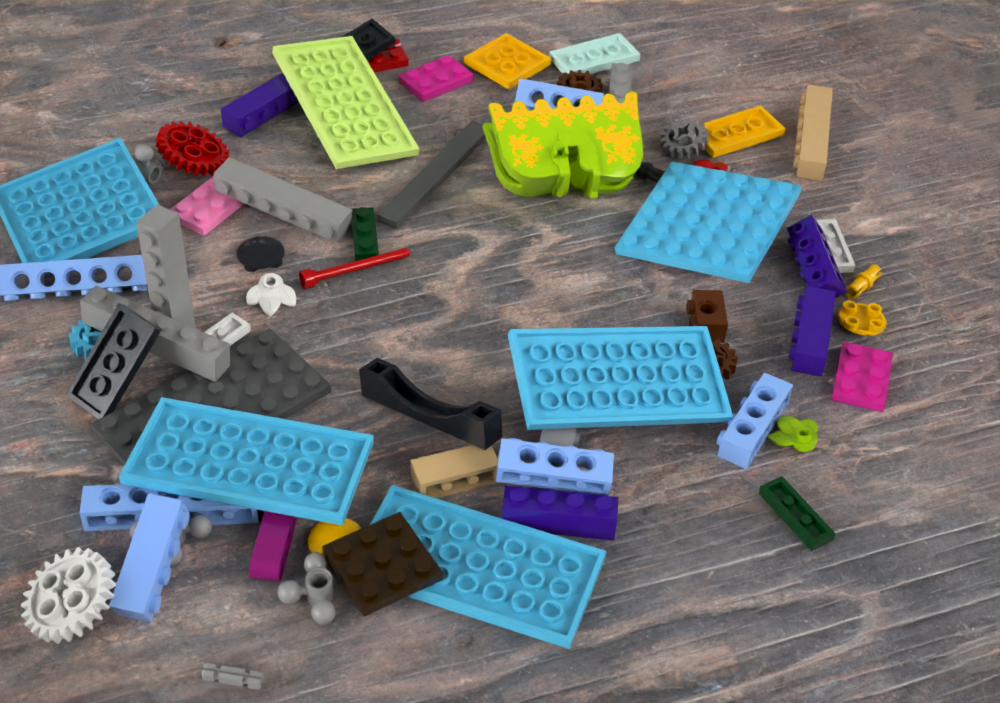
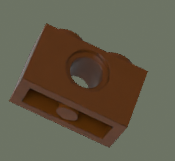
(708, 310)

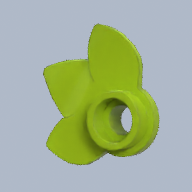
(795, 432)

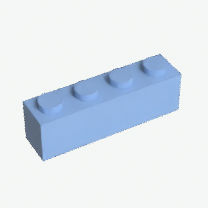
(150, 558)

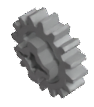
(684, 138)

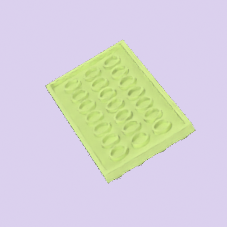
(345, 102)

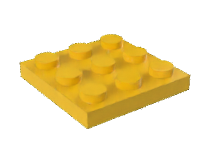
(507, 60)

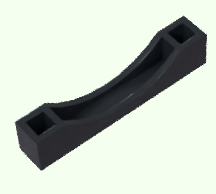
(473, 423)

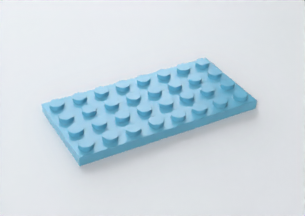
(618, 377)
(249, 460)
(500, 567)

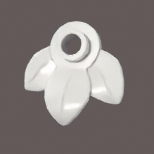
(271, 296)

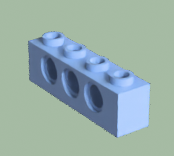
(529, 89)
(754, 420)
(542, 474)

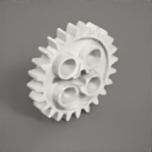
(68, 595)

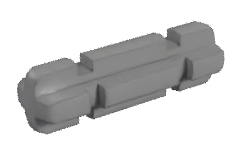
(232, 675)

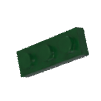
(364, 233)
(796, 513)

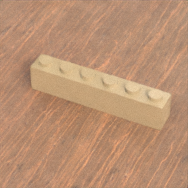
(813, 132)

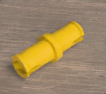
(863, 281)

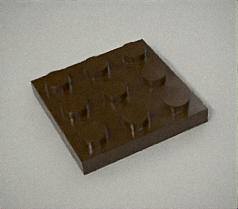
(382, 563)

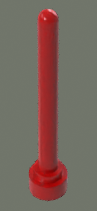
(309, 277)

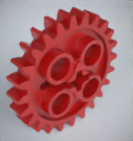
(191, 148)

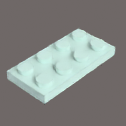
(595, 55)

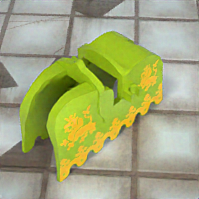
(579, 146)

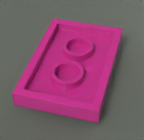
(436, 78)
(862, 376)

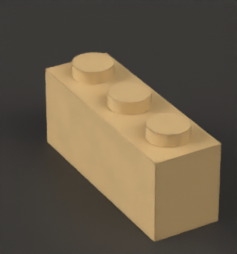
(454, 471)

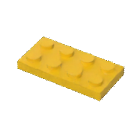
(741, 131)

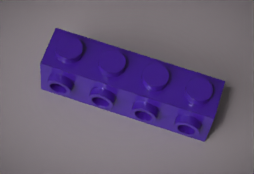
(258, 106)
(815, 256)
(813, 331)
(562, 512)

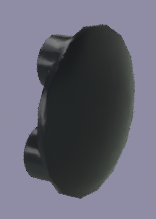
(260, 253)

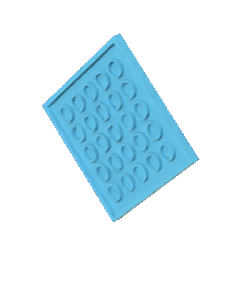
(76, 205)
(709, 221)

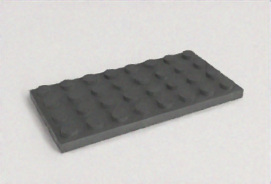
(262, 380)

